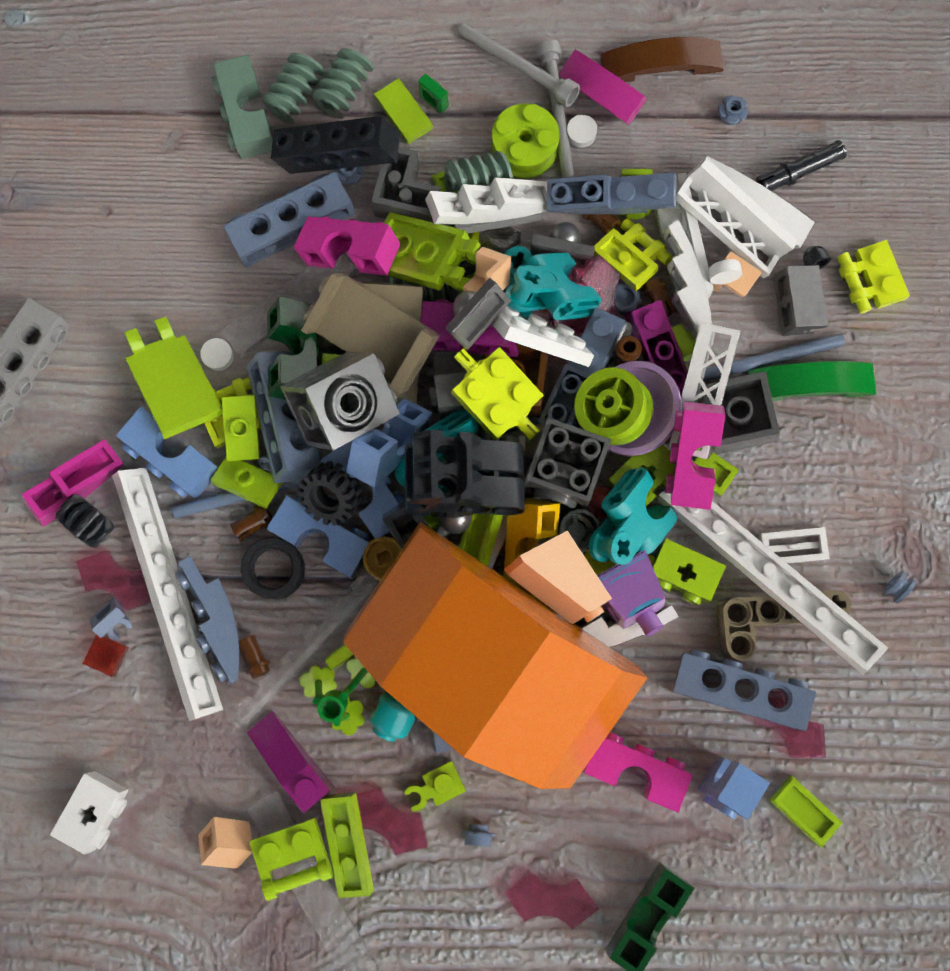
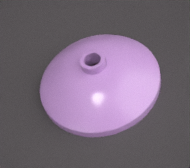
(666, 402)

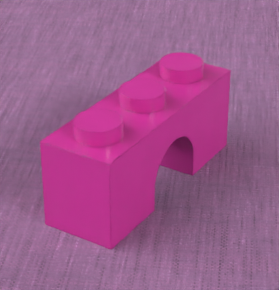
(368, 244)
(697, 427)
(665, 780)

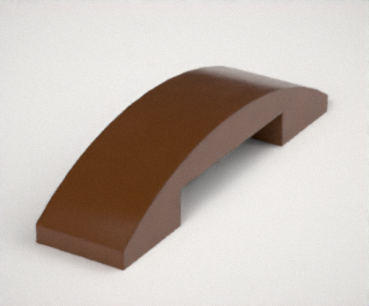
(664, 55)

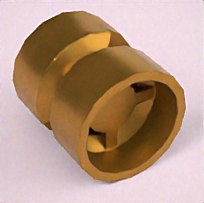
(380, 555)

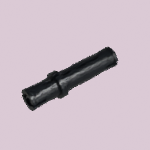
(791, 171)

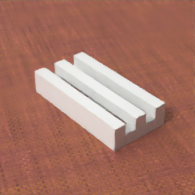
(822, 544)

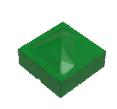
(433, 93)

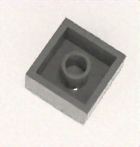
(748, 411)

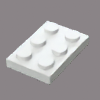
(537, 334)

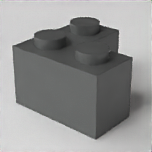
(398, 190)
(446, 374)

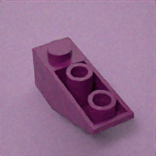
(658, 341)

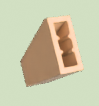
(561, 579)

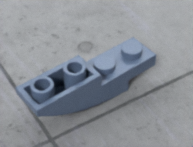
(611, 195)
(600, 340)
(219, 631)

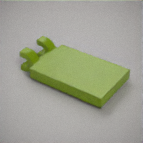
(430, 252)
(171, 381)

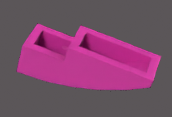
(603, 87)
(75, 477)

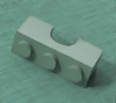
(237, 85)

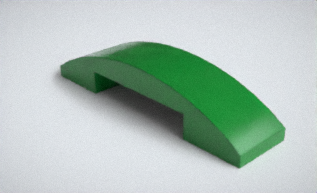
(820, 379)

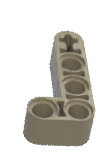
(752, 618)

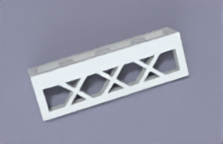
(737, 212)
(691, 228)
(697, 369)

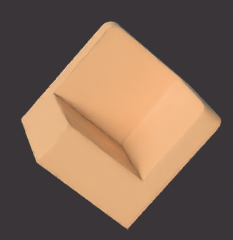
(490, 265)
(745, 282)
(225, 842)

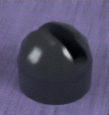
(816, 256)

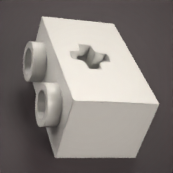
(75, 822)

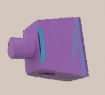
(634, 594)

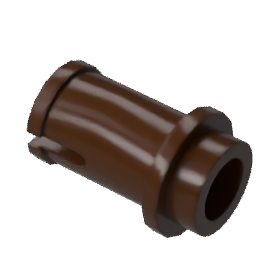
(603, 221)
(656, 291)
(628, 344)
(251, 522)
(253, 657)

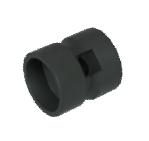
(580, 525)

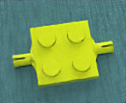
(496, 393)

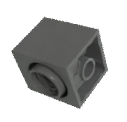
(341, 400)
(566, 465)

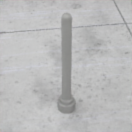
(548, 54)
(564, 90)

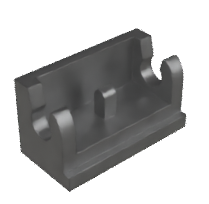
(800, 300)

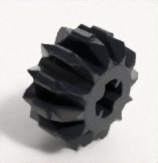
(84, 521)

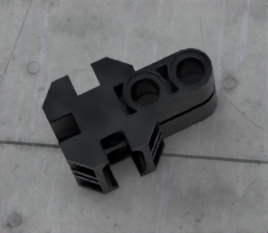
(478, 475)

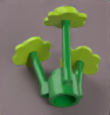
(333, 704)

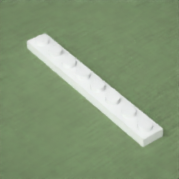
(783, 584)
(167, 596)

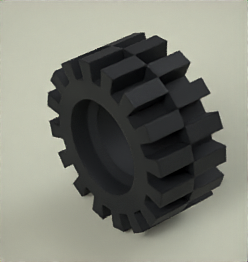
(320, 502)

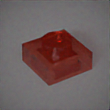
(106, 655)

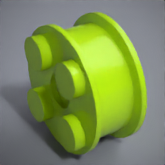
(527, 138)
(614, 405)

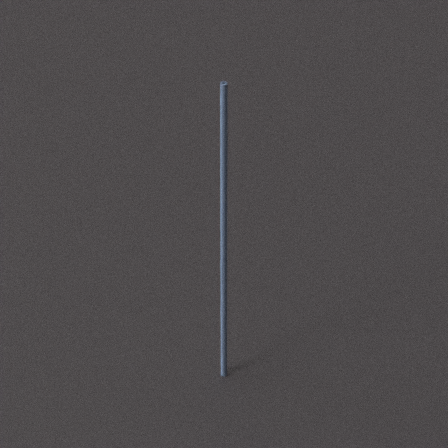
(711, 373)

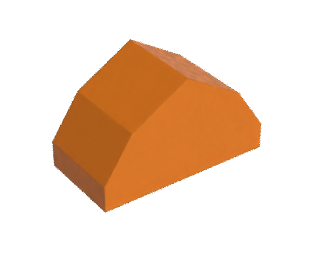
(490, 664)

